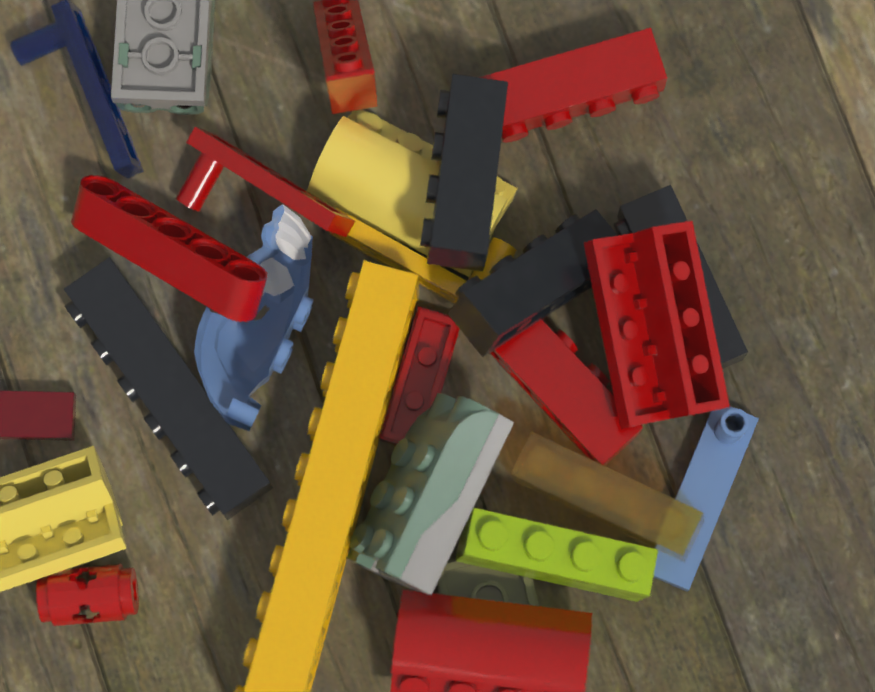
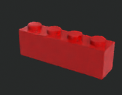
(581, 83)
(566, 390)

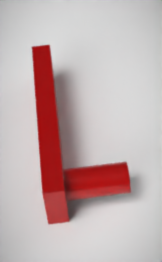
(219, 153)

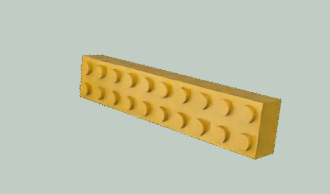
(332, 480)

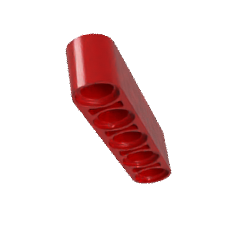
(169, 248)

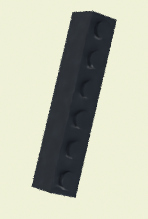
(168, 390)

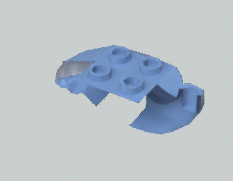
(241, 356)

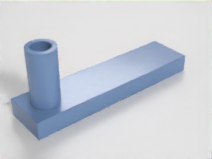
(708, 485)

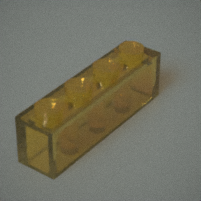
(608, 496)

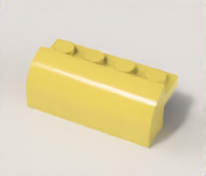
(384, 177)
(56, 518)

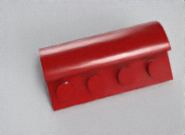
(656, 324)
(488, 646)

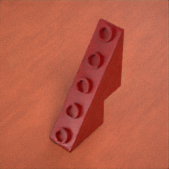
(345, 55)

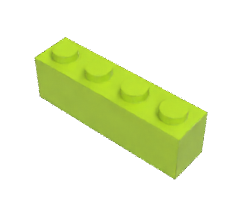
(557, 555)

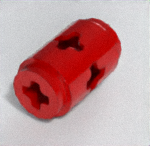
(111, 594)

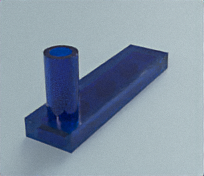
(72, 32)

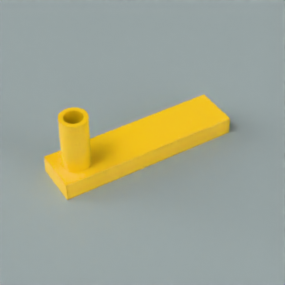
(402, 258)

